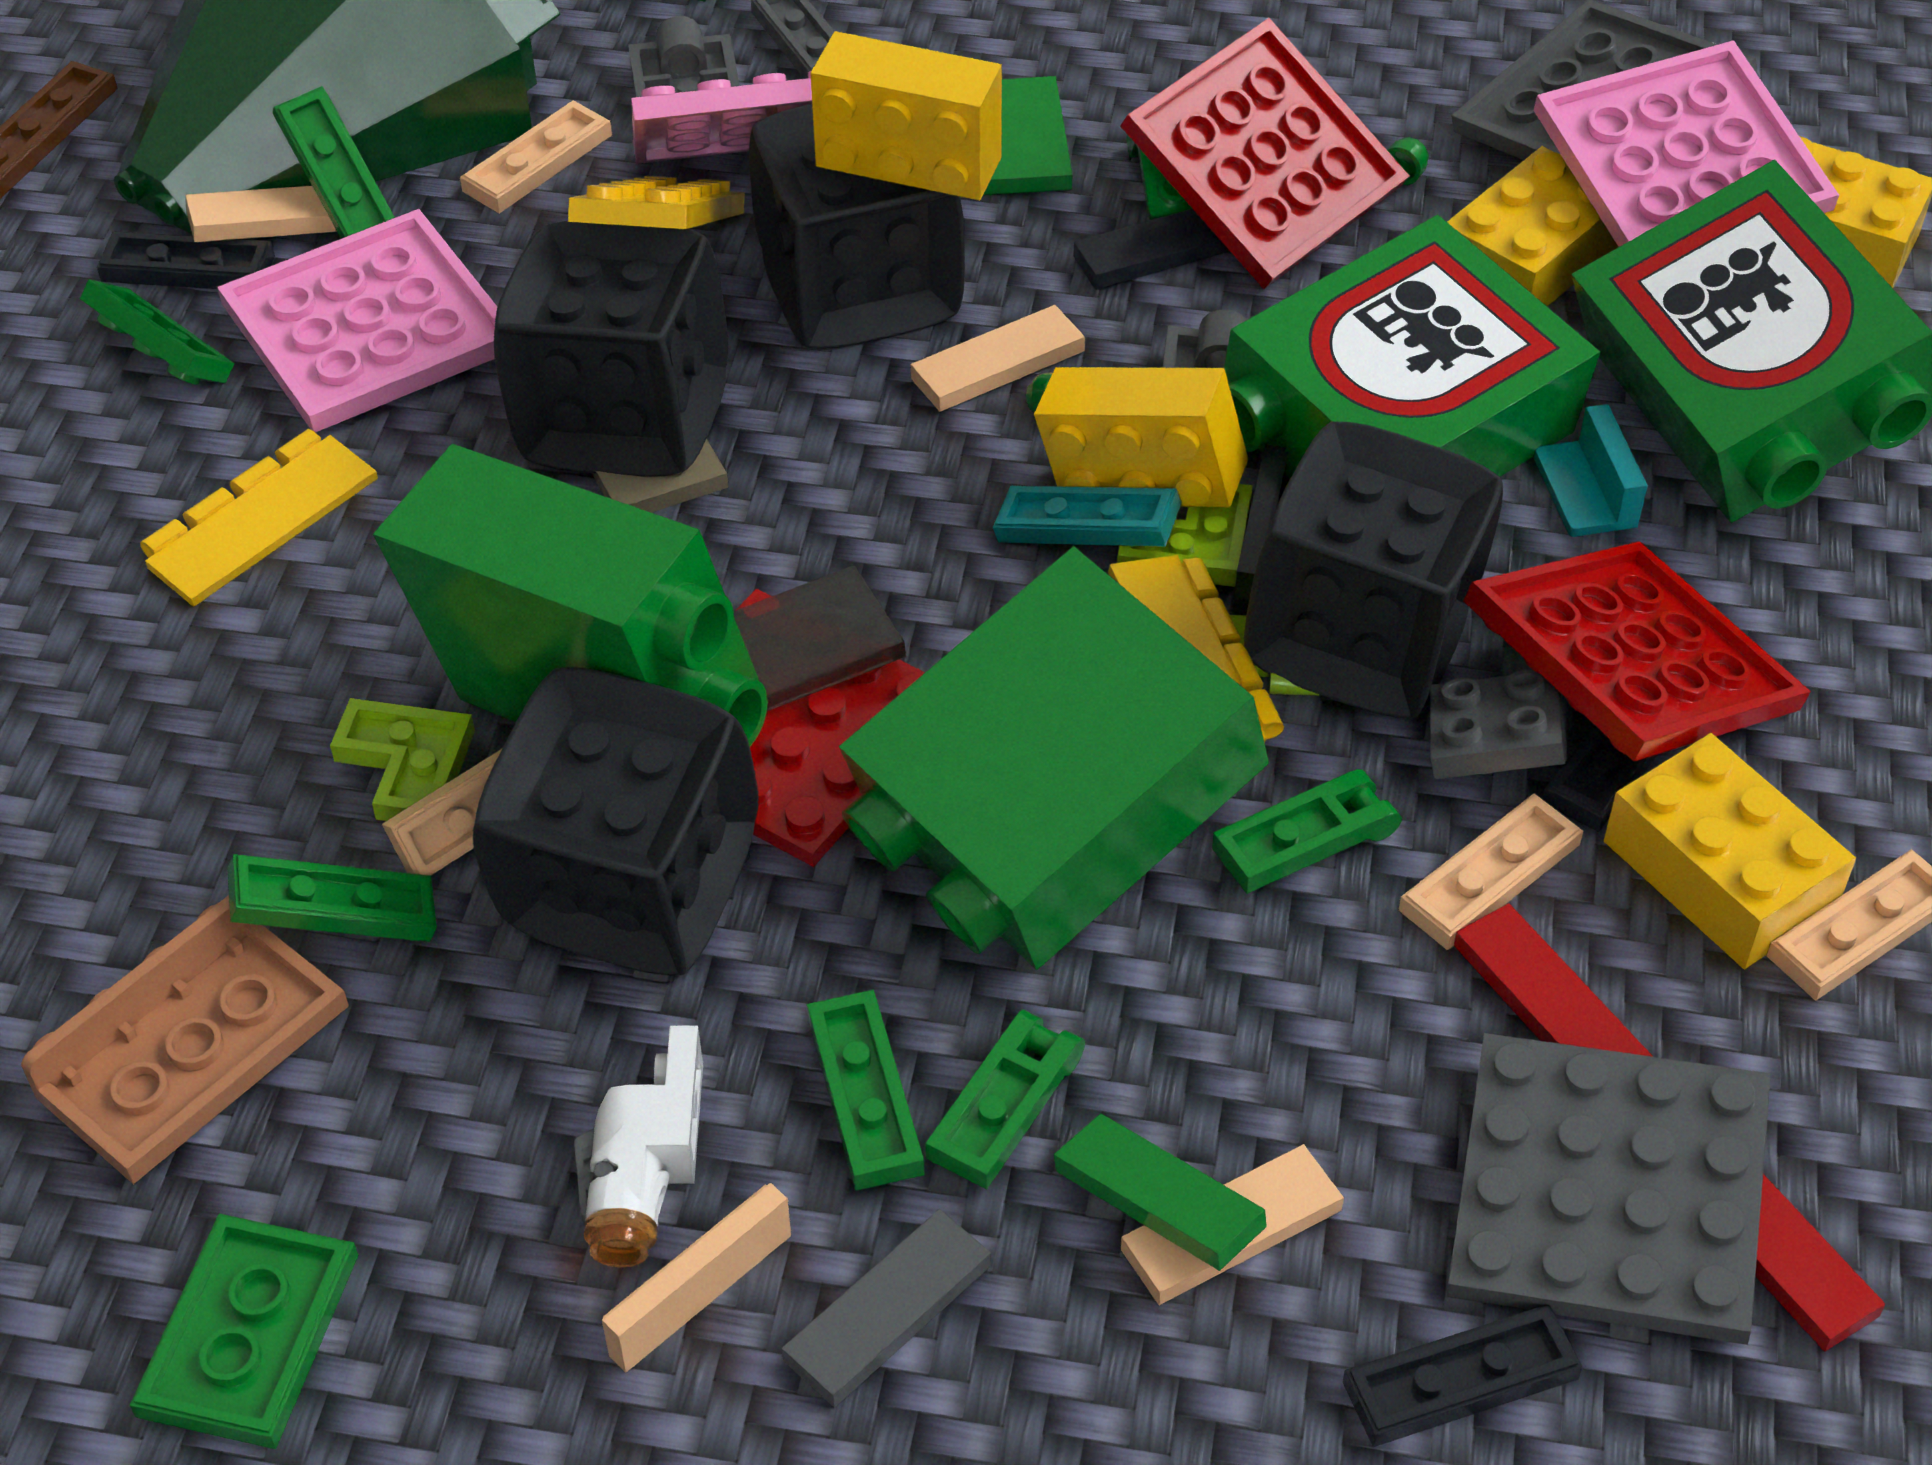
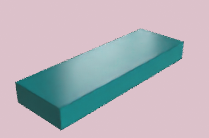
(1087, 515)

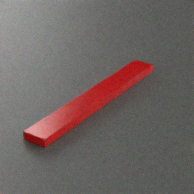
(1560, 1008)

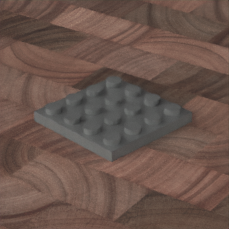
(1581, 48)
(1613, 1188)

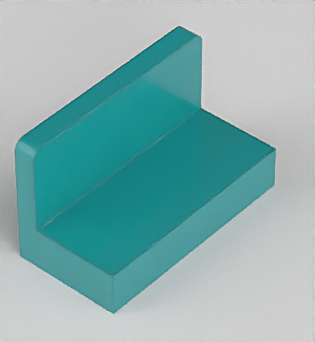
(1595, 478)

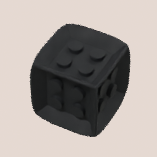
(850, 250)
(612, 348)
(1371, 568)
(617, 819)

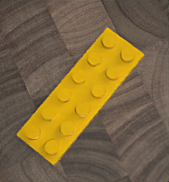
(657, 203)

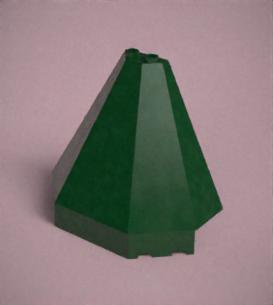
(403, 75)

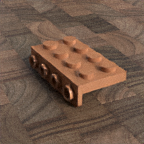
(179, 1039)

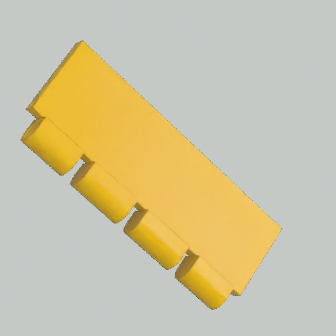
(268, 512)
(1189, 604)

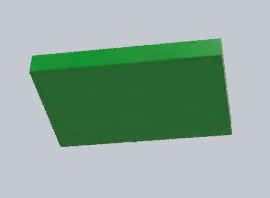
(1032, 139)
(245, 1331)

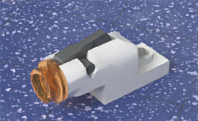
(637, 1148)

